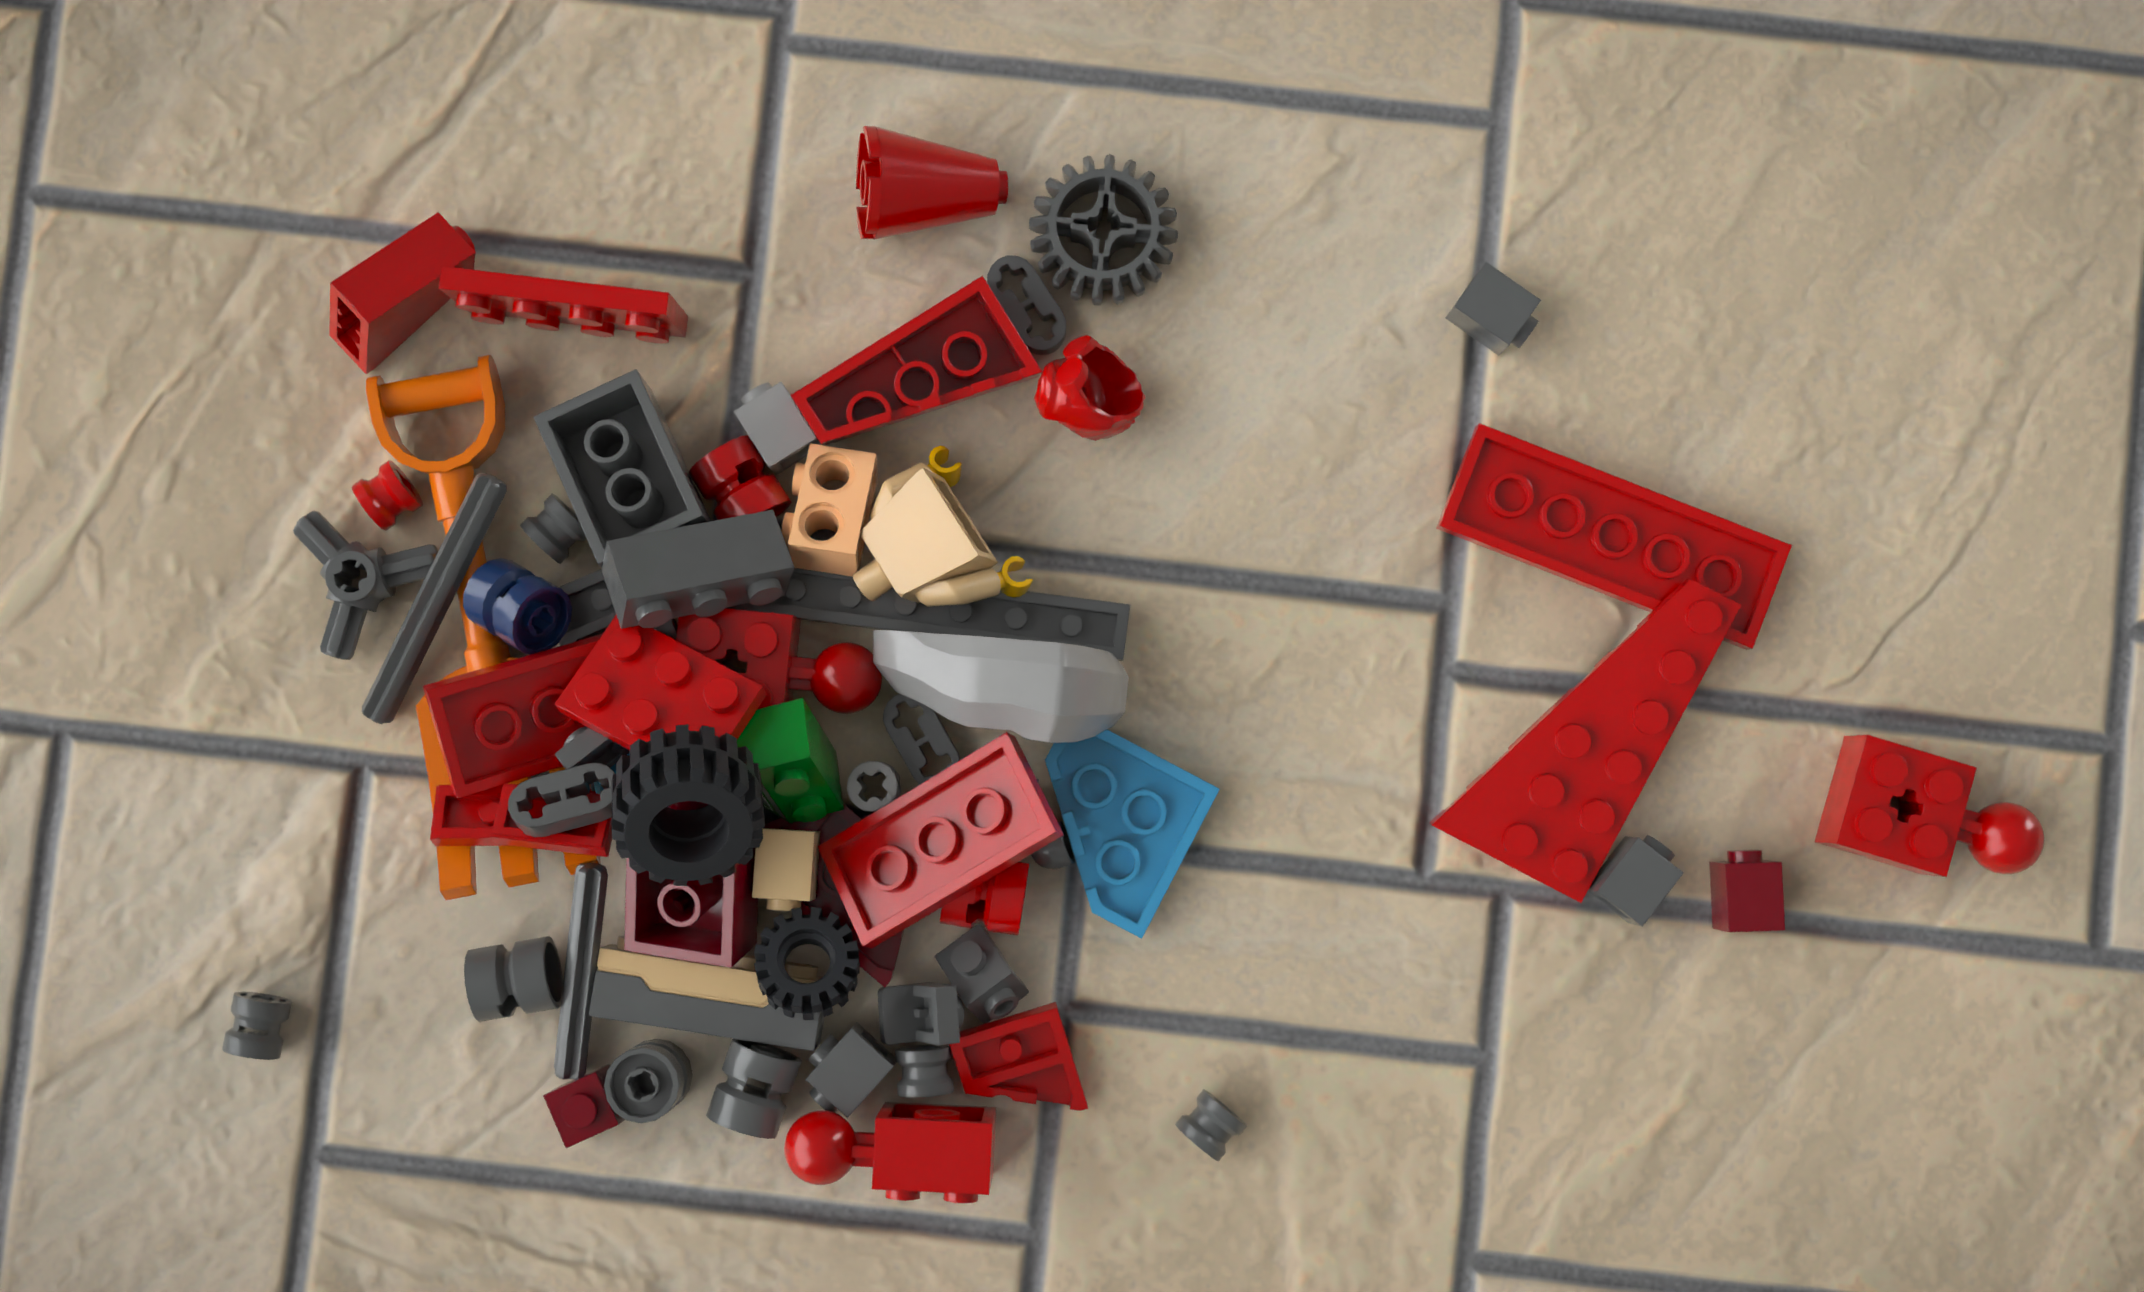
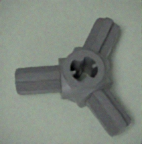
(342, 564)

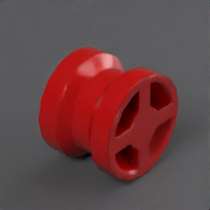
(387, 495)

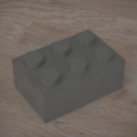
(620, 463)

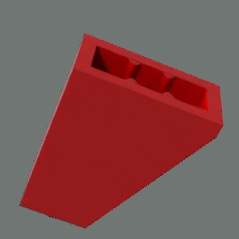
(395, 290)

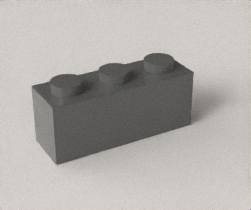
(697, 569)

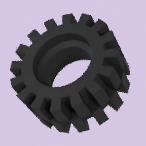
(798, 931)

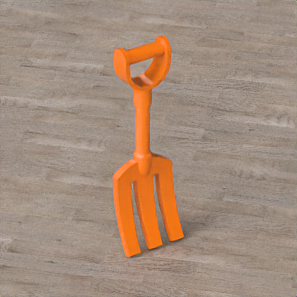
(449, 486)

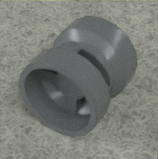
(257, 1025)

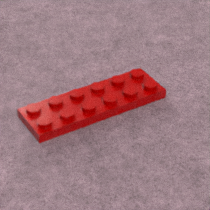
(1607, 530)

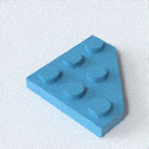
(1126, 822)

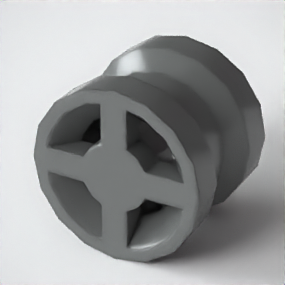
(554, 529)
(924, 1070)
(1211, 1125)

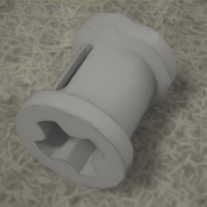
(857, 787)

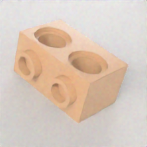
(838, 510)

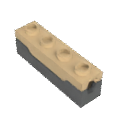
(699, 997)

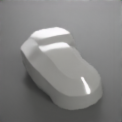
(1007, 684)

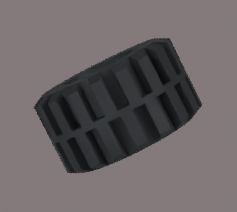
(687, 842)

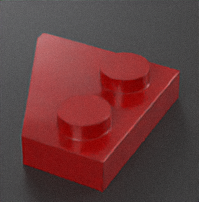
(1020, 1058)

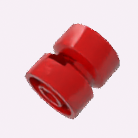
(737, 481)
(994, 902)

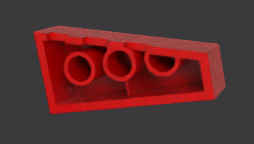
(927, 364)

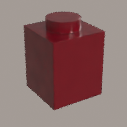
(1747, 893)
(582, 1108)

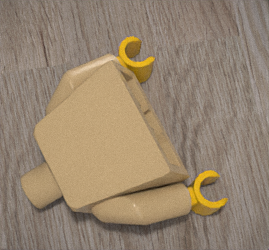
(929, 543)

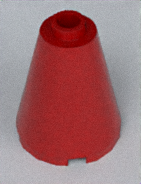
(921, 184)

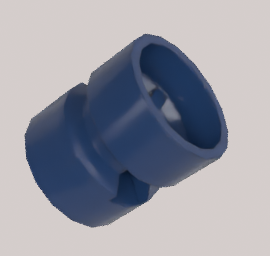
(517, 606)

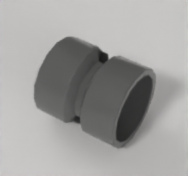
(505, 980)
(648, 1080)
(748, 1107)

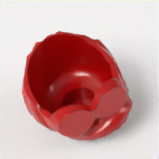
(1089, 391)

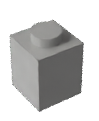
(775, 426)

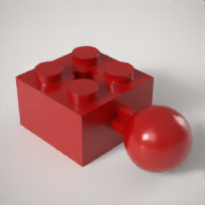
(839, 677)
(1929, 816)
(910, 1152)

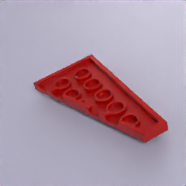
(1580, 767)

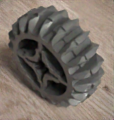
(1128, 232)

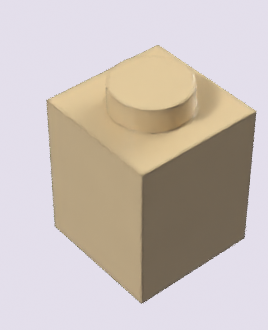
(786, 868)

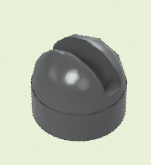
(1057, 853)

